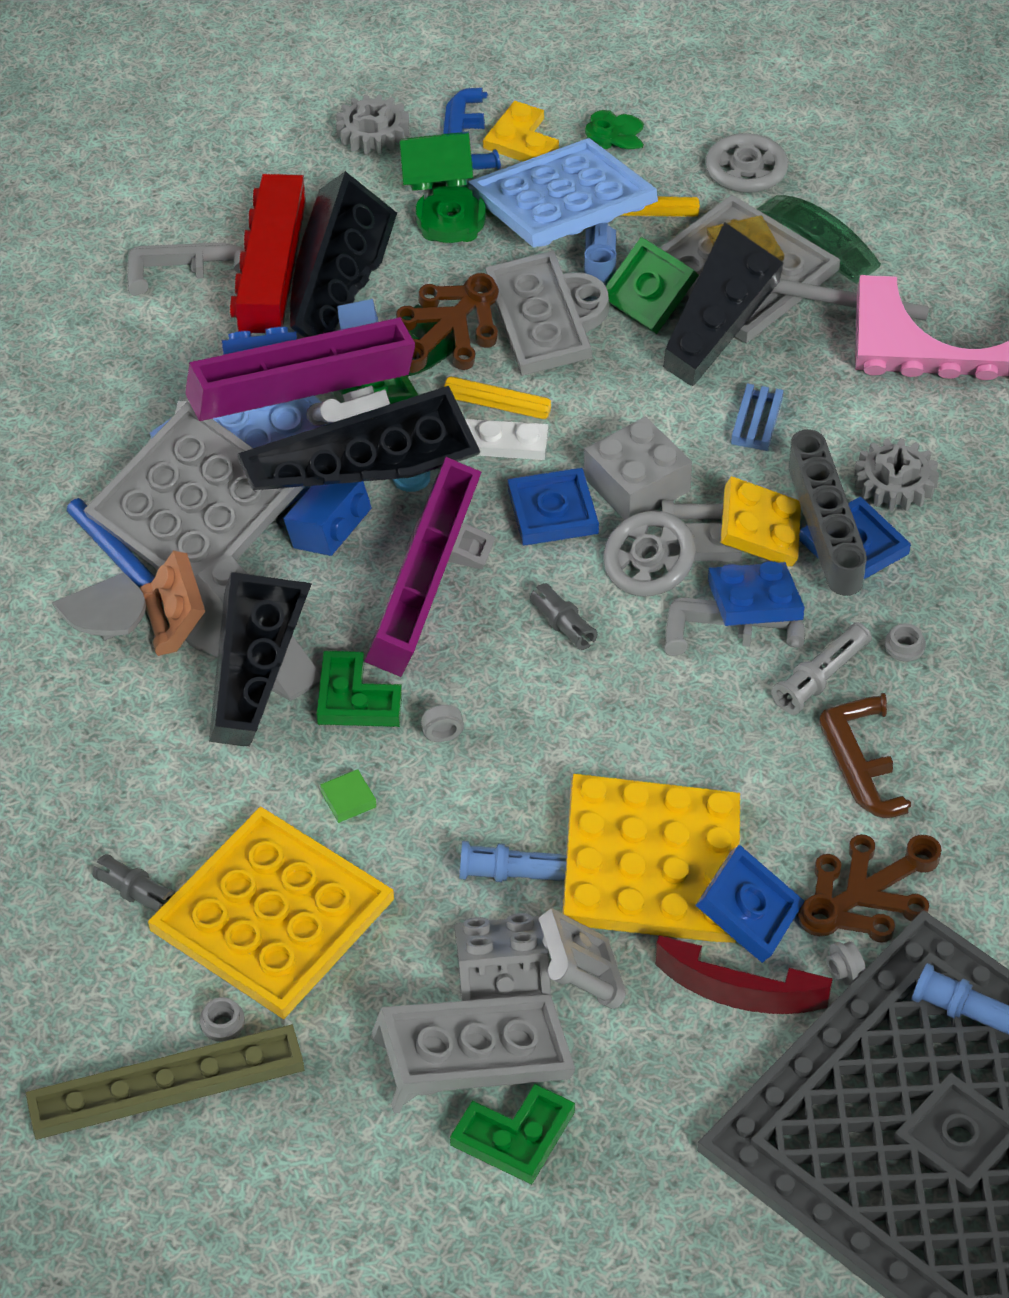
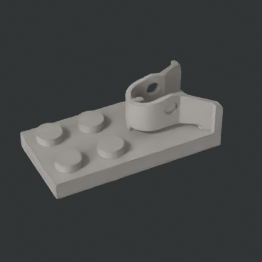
(472, 1045)

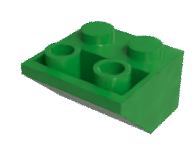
(436, 160)

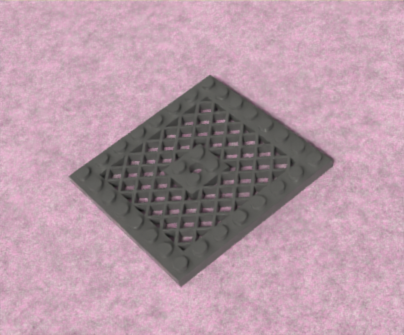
(808, 1202)

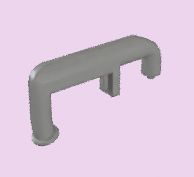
(176, 255)
(707, 612)

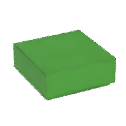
(348, 795)

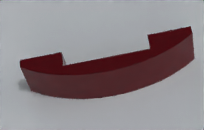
(741, 990)

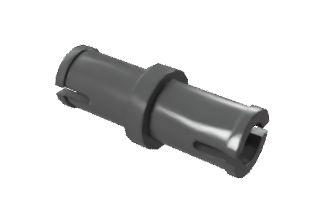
(563, 616)
(132, 883)

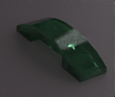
(824, 231)

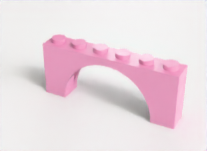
(894, 343)

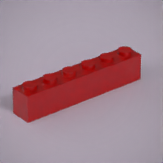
(269, 253)

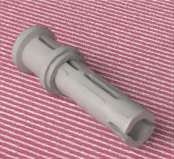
(851, 641)

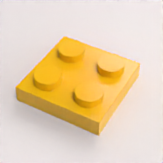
(760, 521)

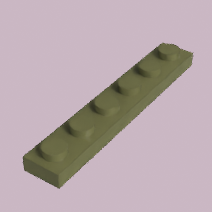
(164, 1081)

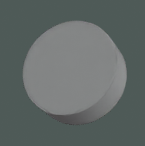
(442, 723)

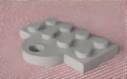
(547, 311)

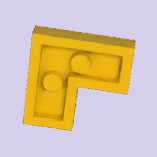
(515, 133)

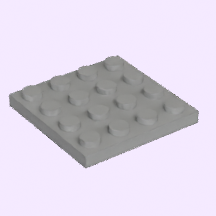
(802, 259)
(187, 496)

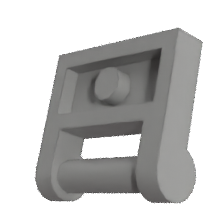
(355, 403)
(706, 535)
(581, 950)

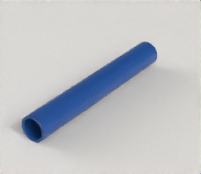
(110, 545)

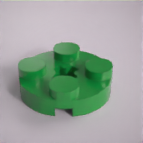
(463, 226)

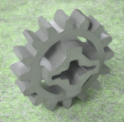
(372, 124)
(877, 475)

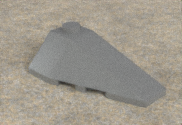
(297, 671)

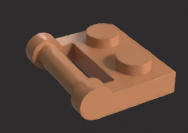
(181, 601)

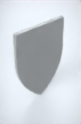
(104, 608)

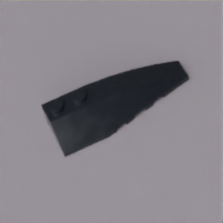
(337, 253)
(370, 446)

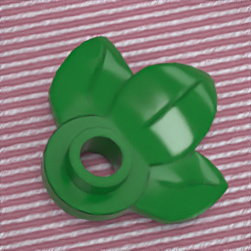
(609, 129)

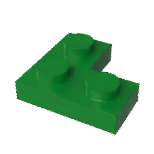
(350, 702)
(516, 1144)

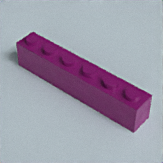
(299, 368)
(423, 567)

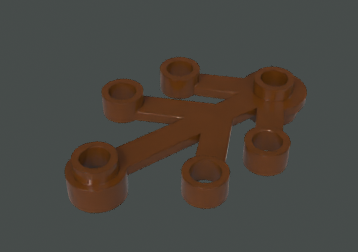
(453, 319)
(867, 891)

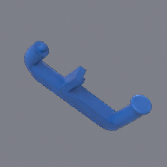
(457, 121)

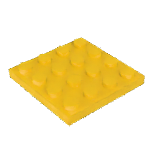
(646, 855)
(271, 911)

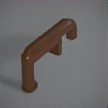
(854, 767)

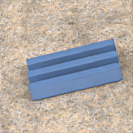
(762, 397)

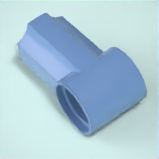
(600, 252)

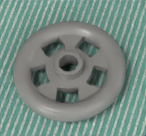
(747, 162)
(636, 527)

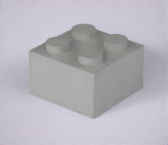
(637, 469)

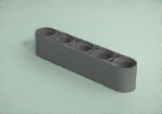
(827, 512)

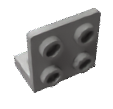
(502, 958)

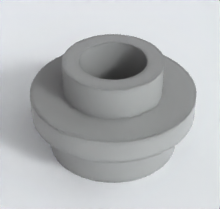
(906, 634)
(845, 962)
(217, 1009)

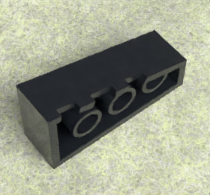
(723, 299)
(253, 641)

